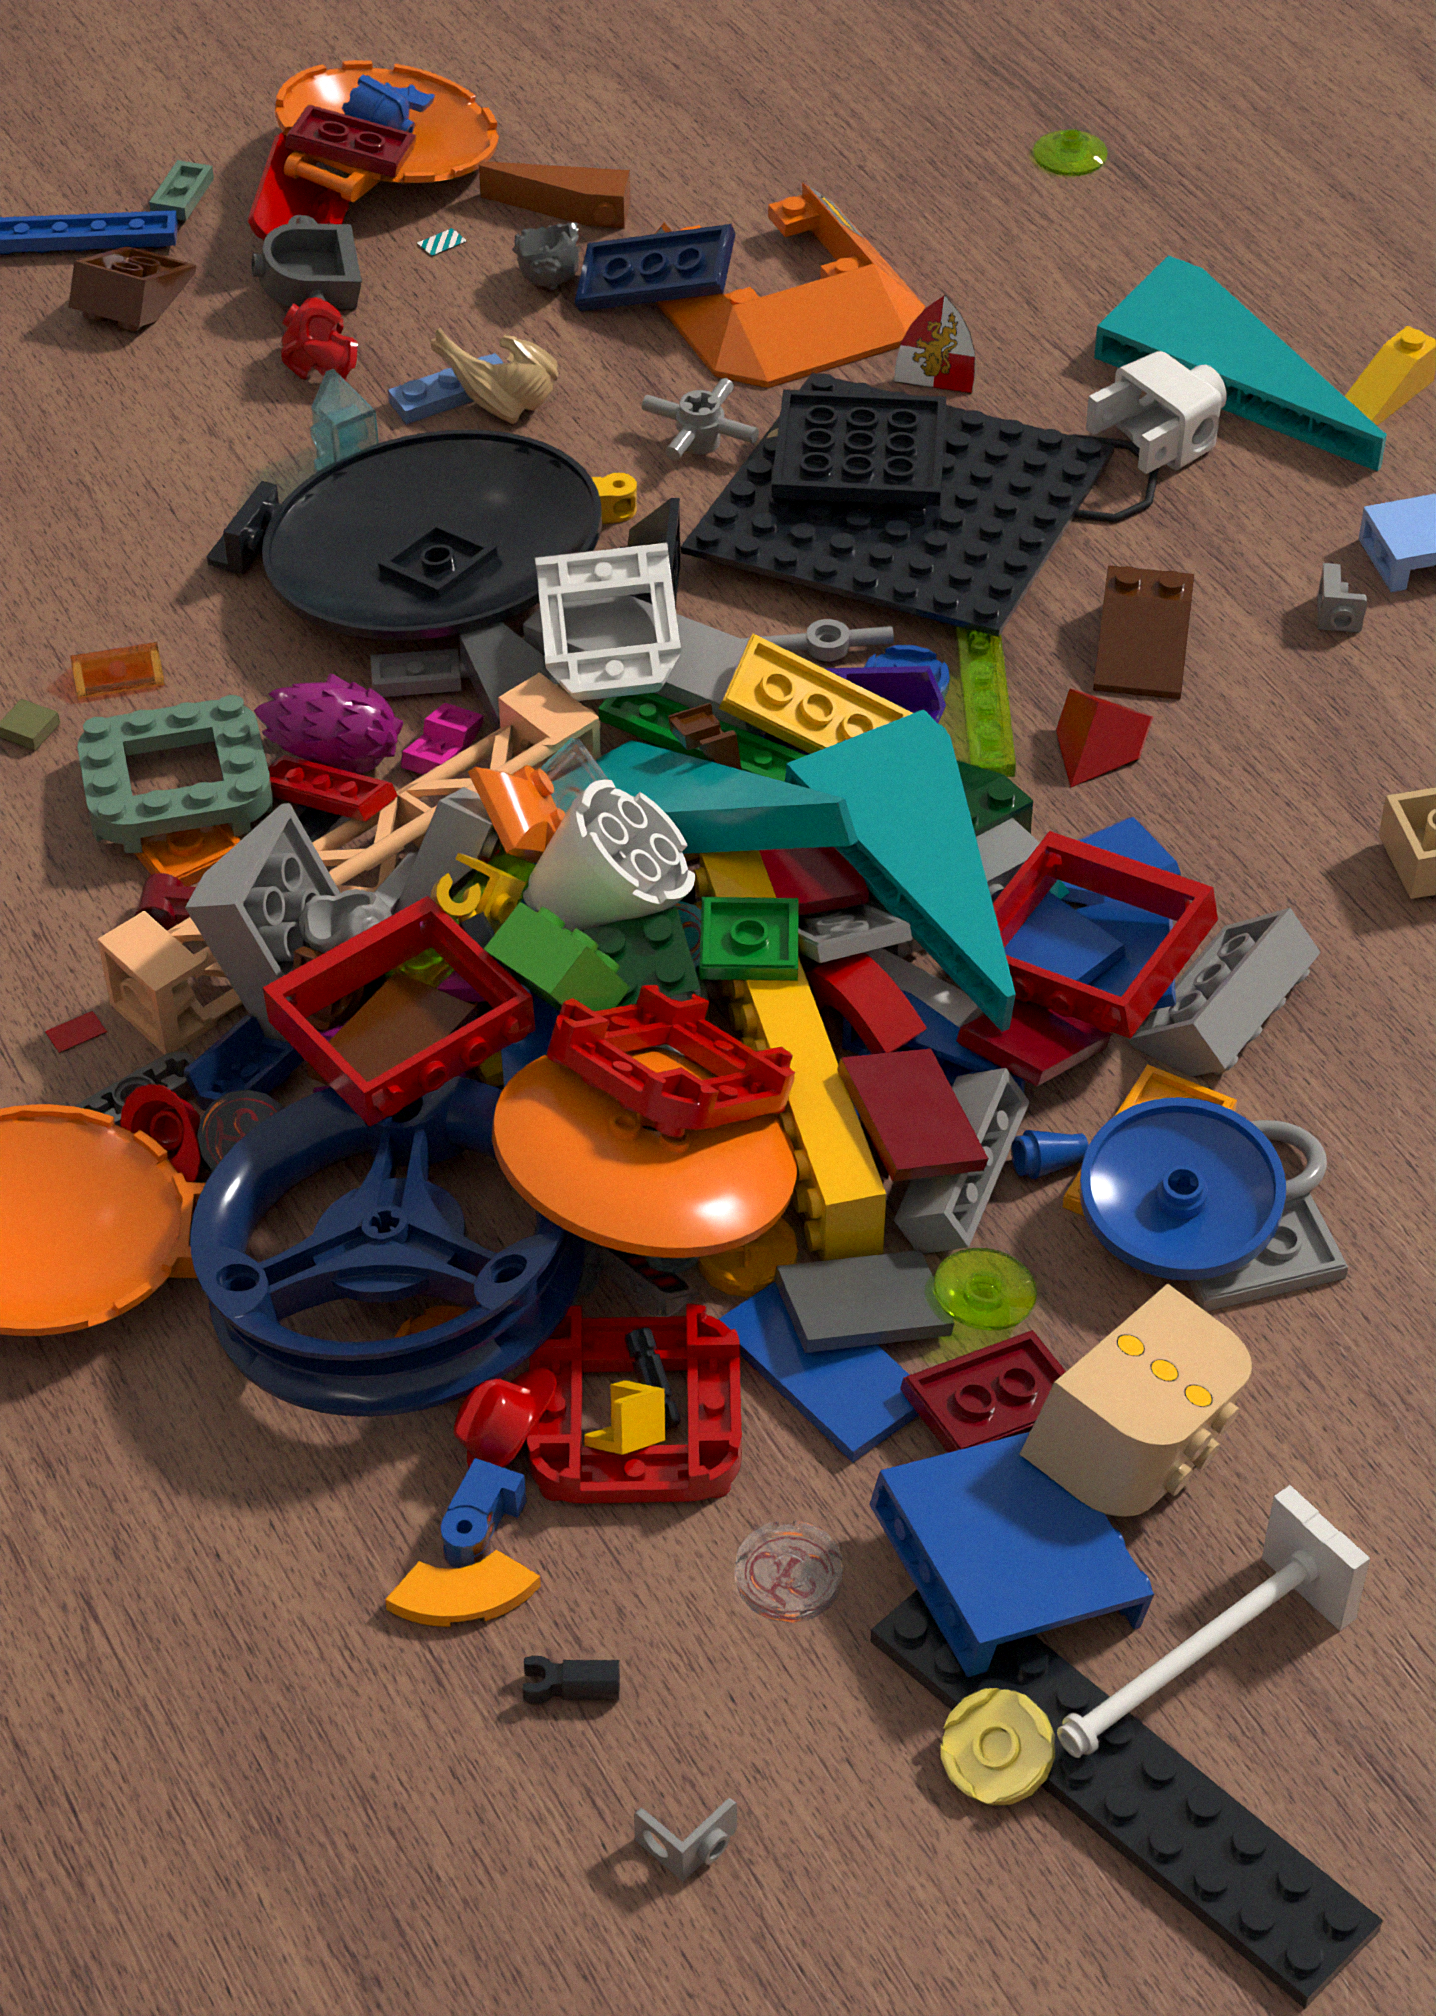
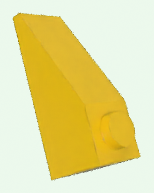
(1395, 374)

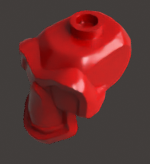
(316, 340)

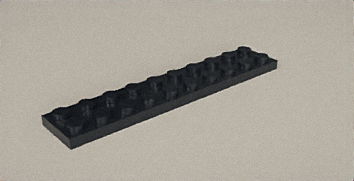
(1161, 1813)

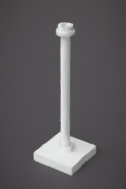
(1307, 1558)

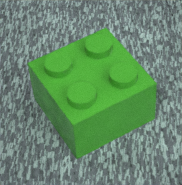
(556, 961)

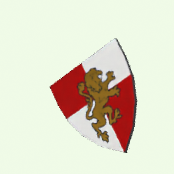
(937, 350)

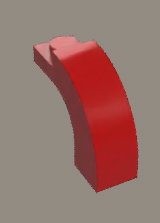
(867, 1000)

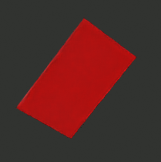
(75, 1031)

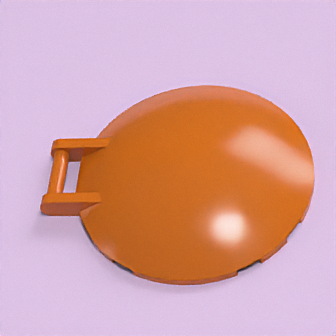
(449, 133)
(85, 1219)

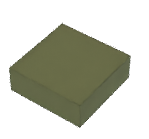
(28, 724)

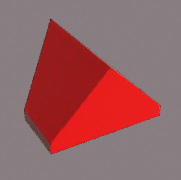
(1098, 736)

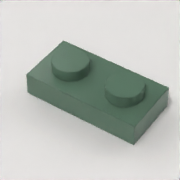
(182, 188)

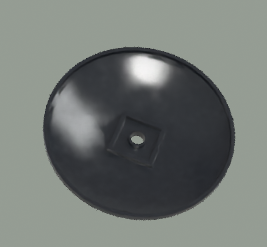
(429, 533)

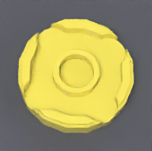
(998, 1746)

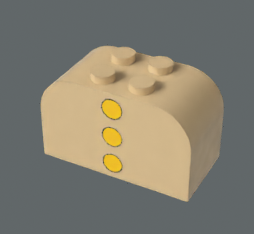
(1141, 1407)

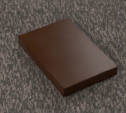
(397, 1025)

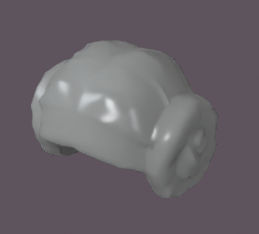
(337, 918)

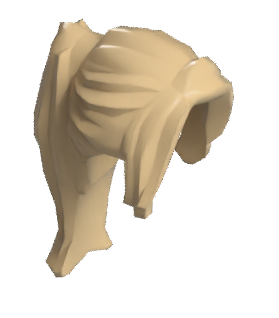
(505, 387)

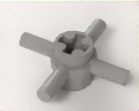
(700, 420)

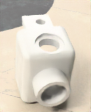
(1174, 418)

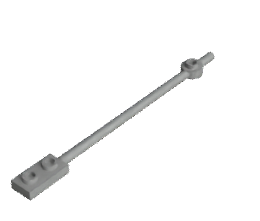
(441, 670)

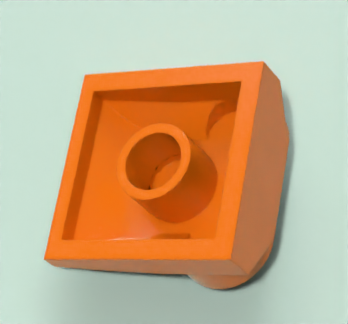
(519, 808)

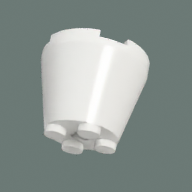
(610, 861)

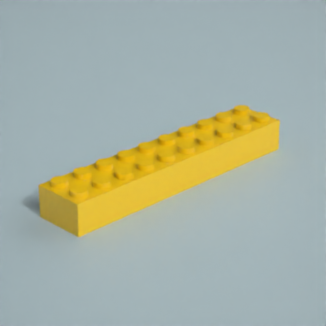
(835, 1167)

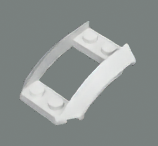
(604, 575)

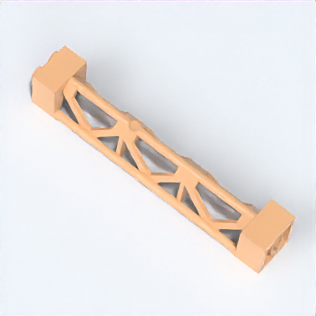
(150, 966)

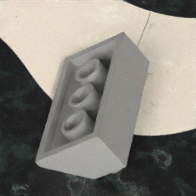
(1228, 994)

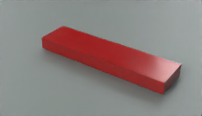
(329, 788)

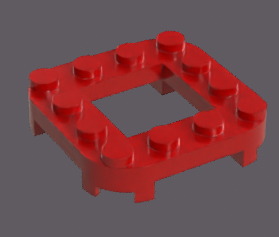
(596, 1045)
(655, 1472)

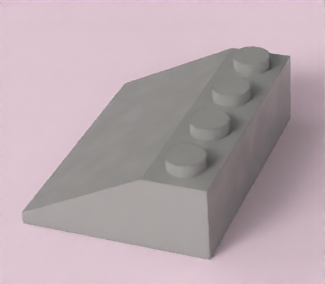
(253, 906)

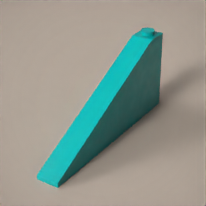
(1265, 380)
(728, 807)
(919, 847)

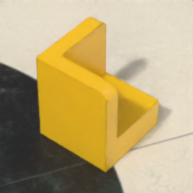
(635, 1419)

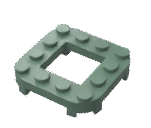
(127, 818)

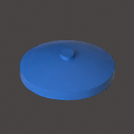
(1182, 1188)

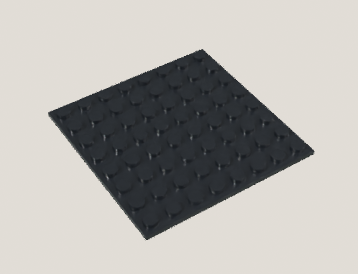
(958, 563)

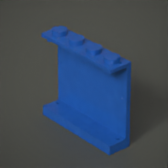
(1003, 1549)

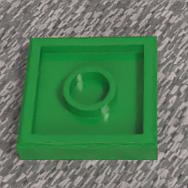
(749, 938)

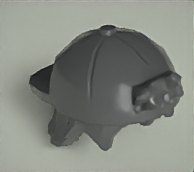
(548, 254)

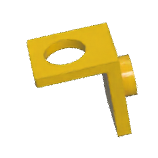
(499, 894)

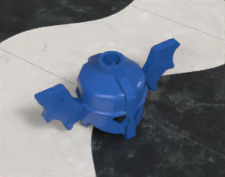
(386, 103)

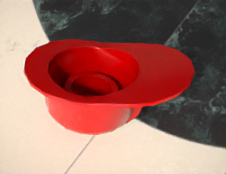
(169, 1122)
(501, 1414)

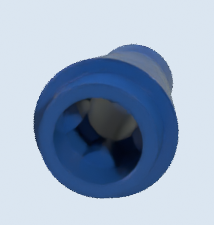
(1046, 1152)

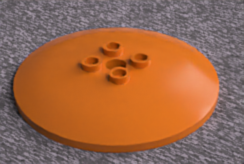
(634, 1187)

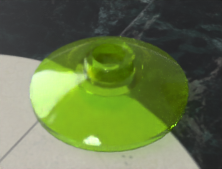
(1070, 152)
(985, 1289)

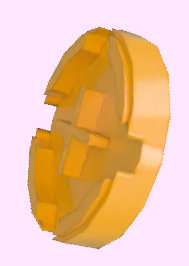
(752, 1265)

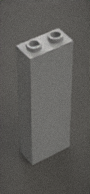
(621, 621)

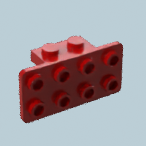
(285, 197)

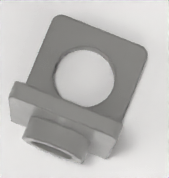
(701, 1846)

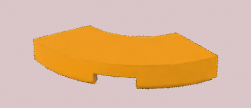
(463, 1594)

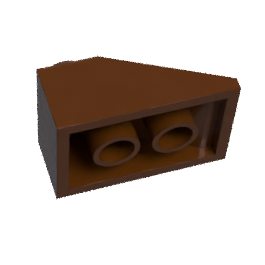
(127, 286)
(1144, 632)

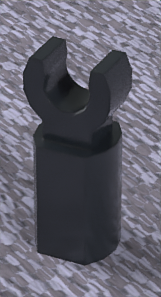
(571, 1680)

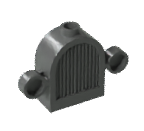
(309, 262)

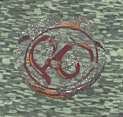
(789, 1571)

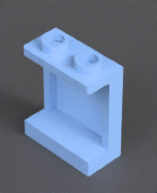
(1400, 537)

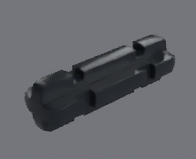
(651, 1370)

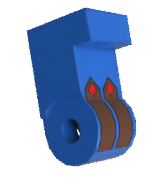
(477, 1511)

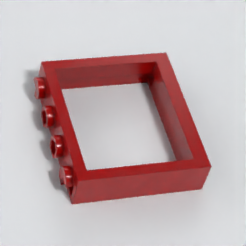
(1122, 880)
(369, 957)

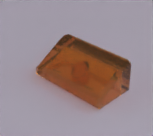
(117, 670)

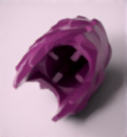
(331, 724)

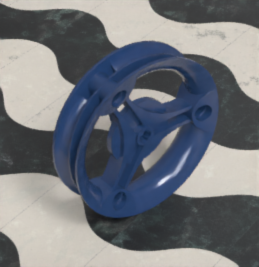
(375, 1247)

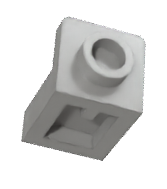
(1335, 606)

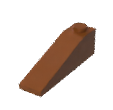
(566, 192)

